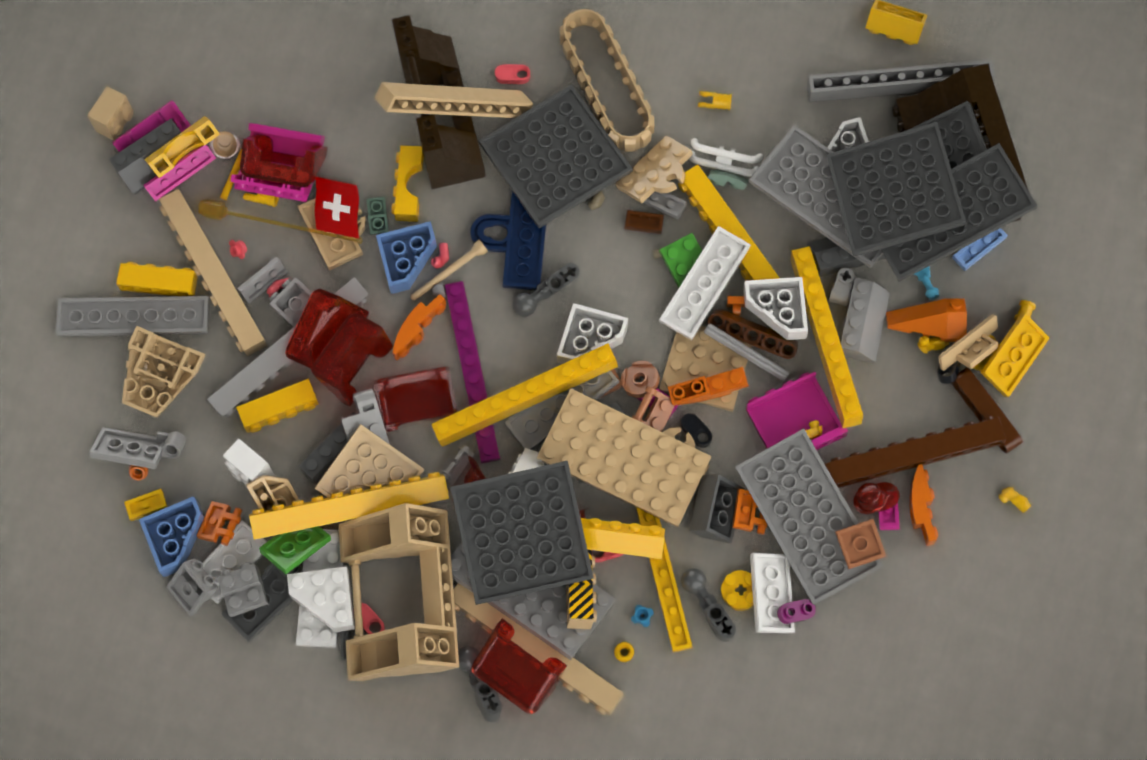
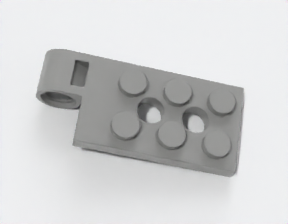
(368, 415)
(148, 451)

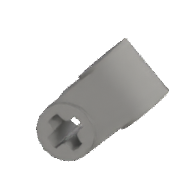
(842, 289)

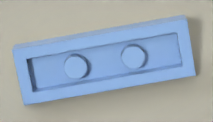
(975, 251)

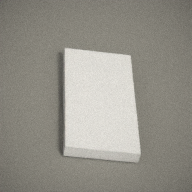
(239, 551)
(770, 590)

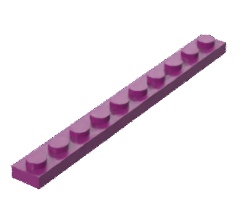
(471, 365)

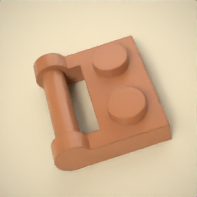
(659, 411)

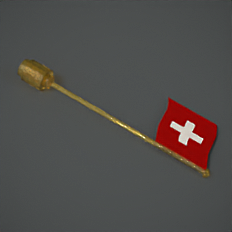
(334, 210)

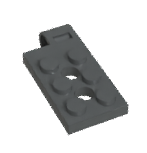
(276, 588)

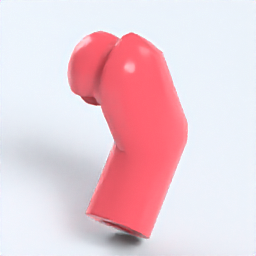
(442, 258)
(275, 286)

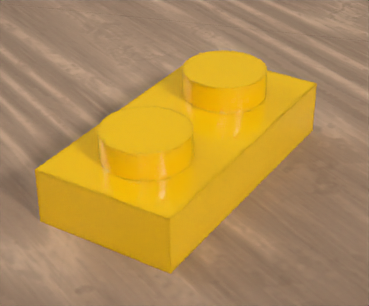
(145, 504)

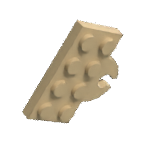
(656, 170)
(333, 250)

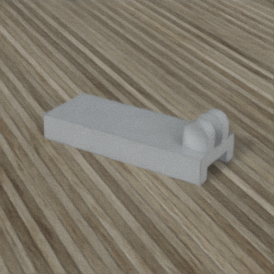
(667, 204)
(262, 280)

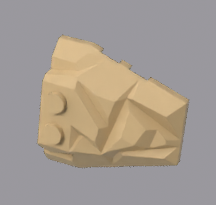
(157, 371)

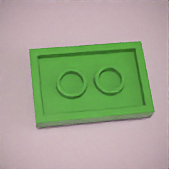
(681, 257)
(294, 547)

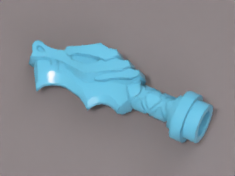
(923, 276)

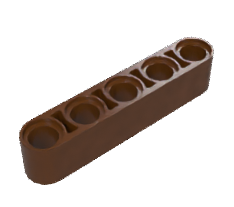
(762, 331)
(984, 406)

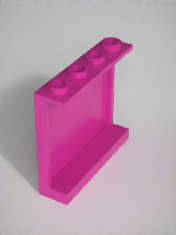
(791, 409)

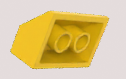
(896, 22)

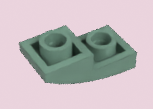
(720, 177)
(377, 215)

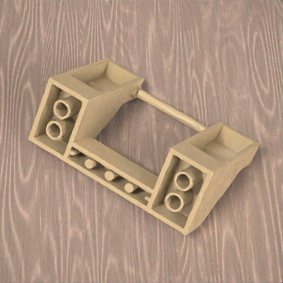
(414, 646)

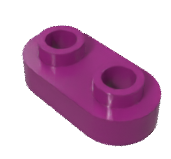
(798, 611)

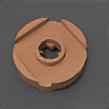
(638, 369)

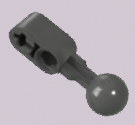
(525, 304)
(694, 581)
(466, 658)

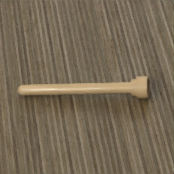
(477, 249)

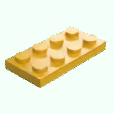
(1015, 355)

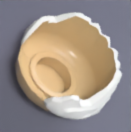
(225, 145)

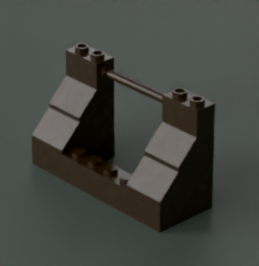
(430, 59)
(969, 85)

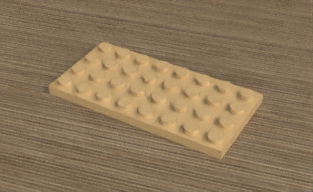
(624, 457)

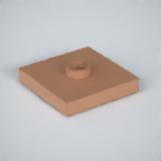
(860, 544)

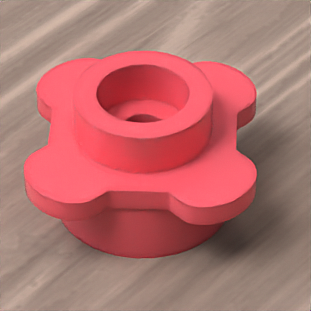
(238, 249)

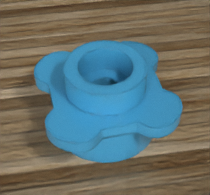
(647, 612)

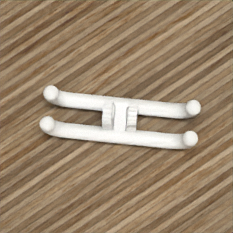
(724, 159)

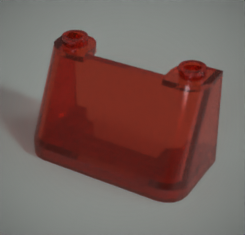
(262, 163)
(318, 324)
(347, 353)
(415, 396)
(515, 671)

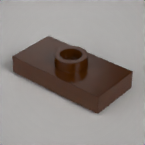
(644, 222)

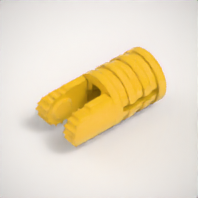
(720, 100)
(261, 198)

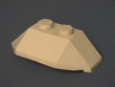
(271, 491)

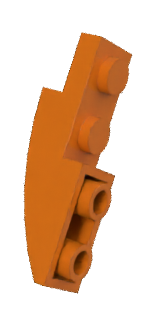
(411, 330)
(708, 388)
(919, 499)

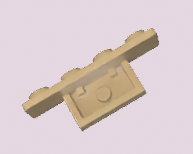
(972, 347)

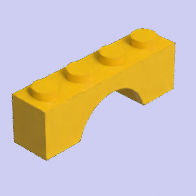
(169, 154)
(410, 162)

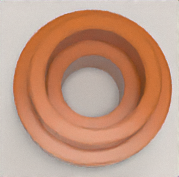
(138, 475)

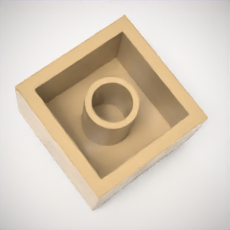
(110, 113)

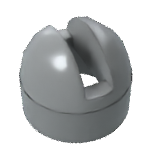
(439, 289)

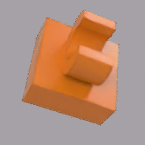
(736, 303)

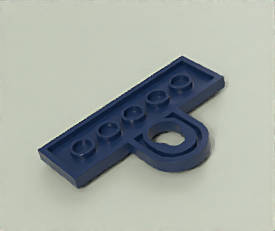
(522, 245)

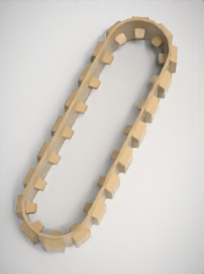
(590, 18)

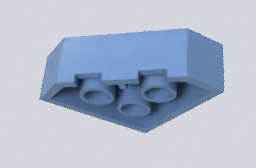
(406, 254)
(173, 534)

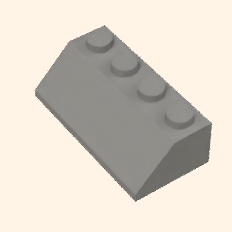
(864, 320)

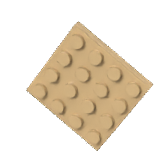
(701, 358)
(366, 462)

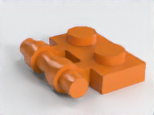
(744, 513)
(214, 521)

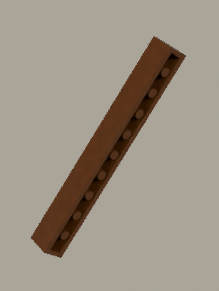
(916, 451)

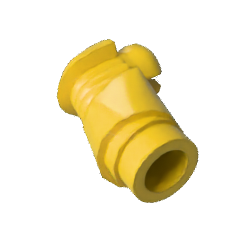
(929, 344)
(815, 429)
(1017, 499)

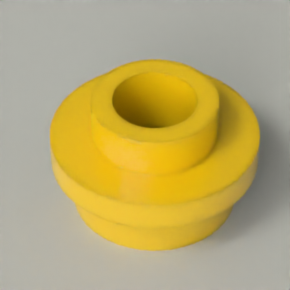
(624, 645)

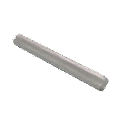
(746, 352)

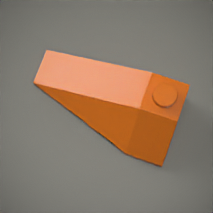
(937, 318)

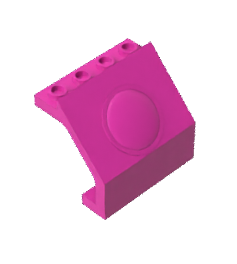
(285, 142)
(184, 167)

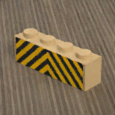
(580, 602)

